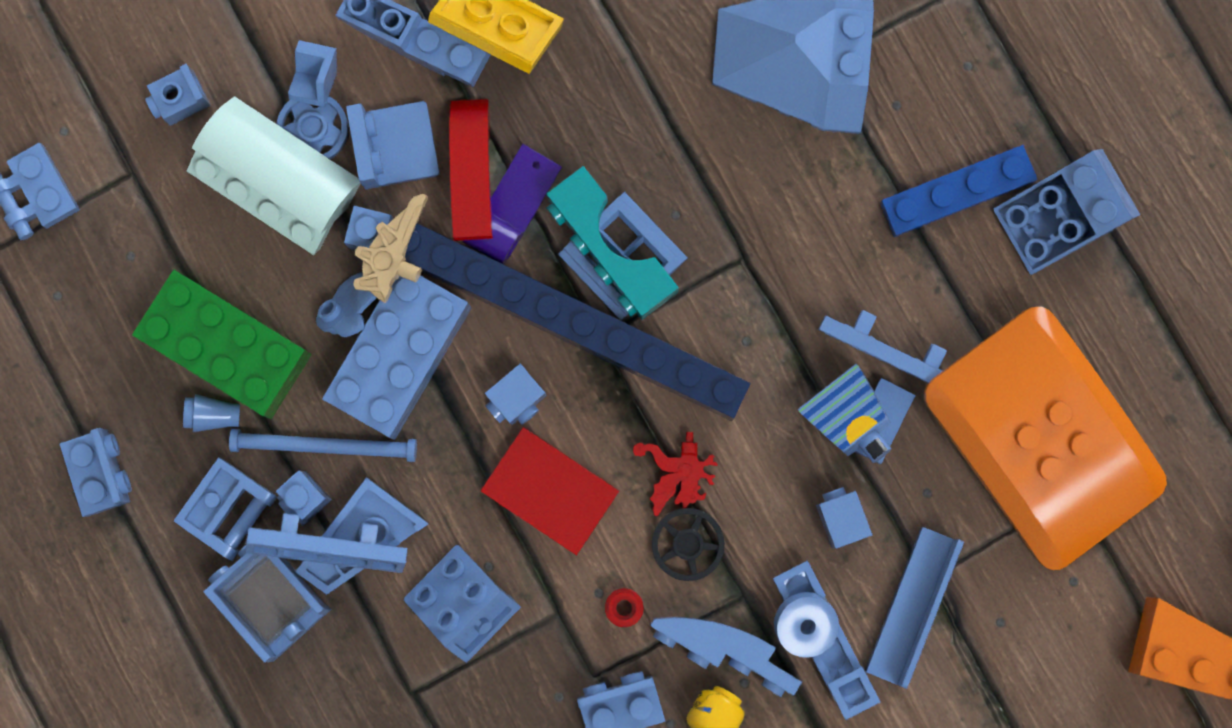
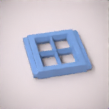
(645, 230)

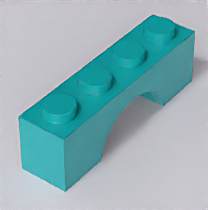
(641, 283)

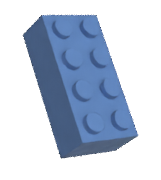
(397, 354)

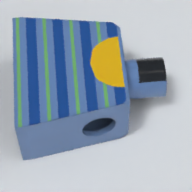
(850, 415)

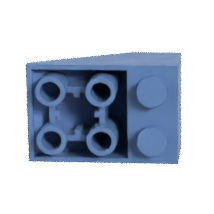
(1066, 211)

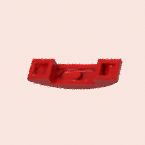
(470, 169)

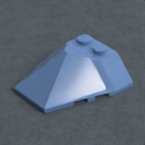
(798, 58)

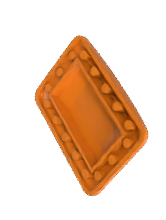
(1045, 437)

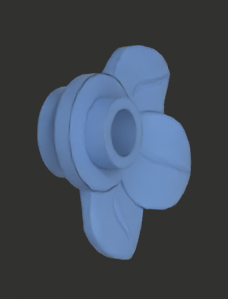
(344, 311)

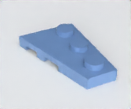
(366, 506)

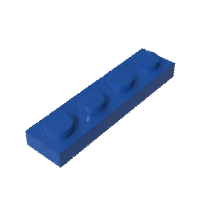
(958, 191)

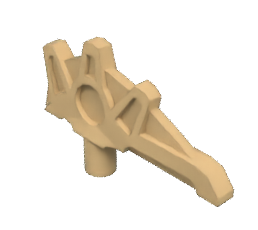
(386, 255)

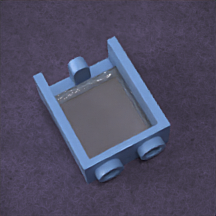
(265, 602)

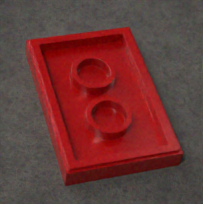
(550, 491)

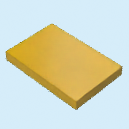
(504, 28)

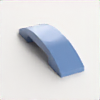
(838, 664)

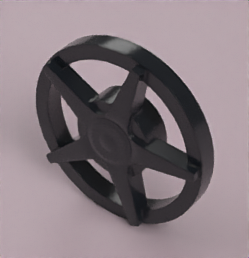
(688, 544)

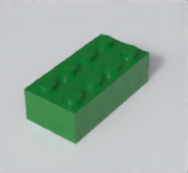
(222, 344)

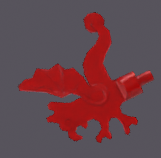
(685, 468)

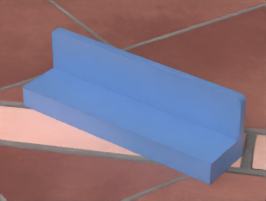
(914, 607)

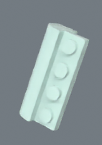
(272, 174)

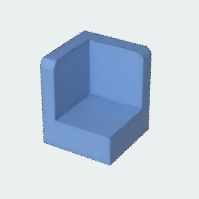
(314, 73)

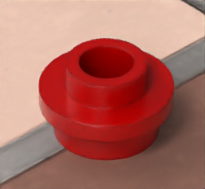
(611, 607)

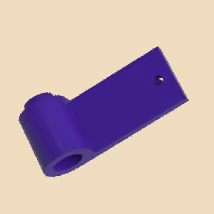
(517, 202)

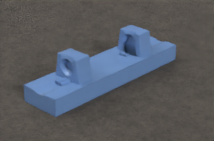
(859, 339)
(326, 550)

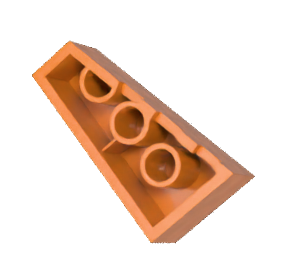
(1182, 650)

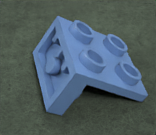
(392, 144)
(461, 604)

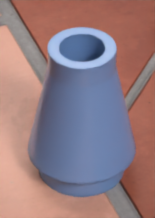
(209, 413)

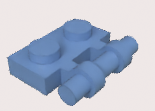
(43, 188)

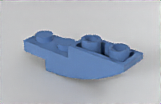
(415, 38)
(713, 640)

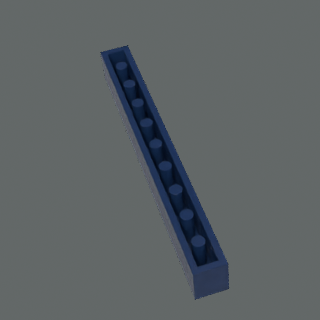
(576, 323)

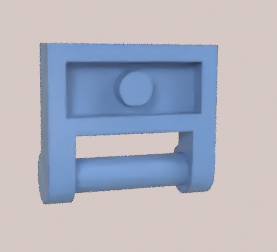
(215, 500)

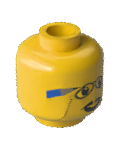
(716, 710)

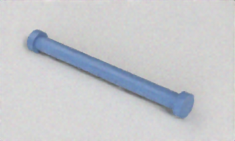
(322, 445)

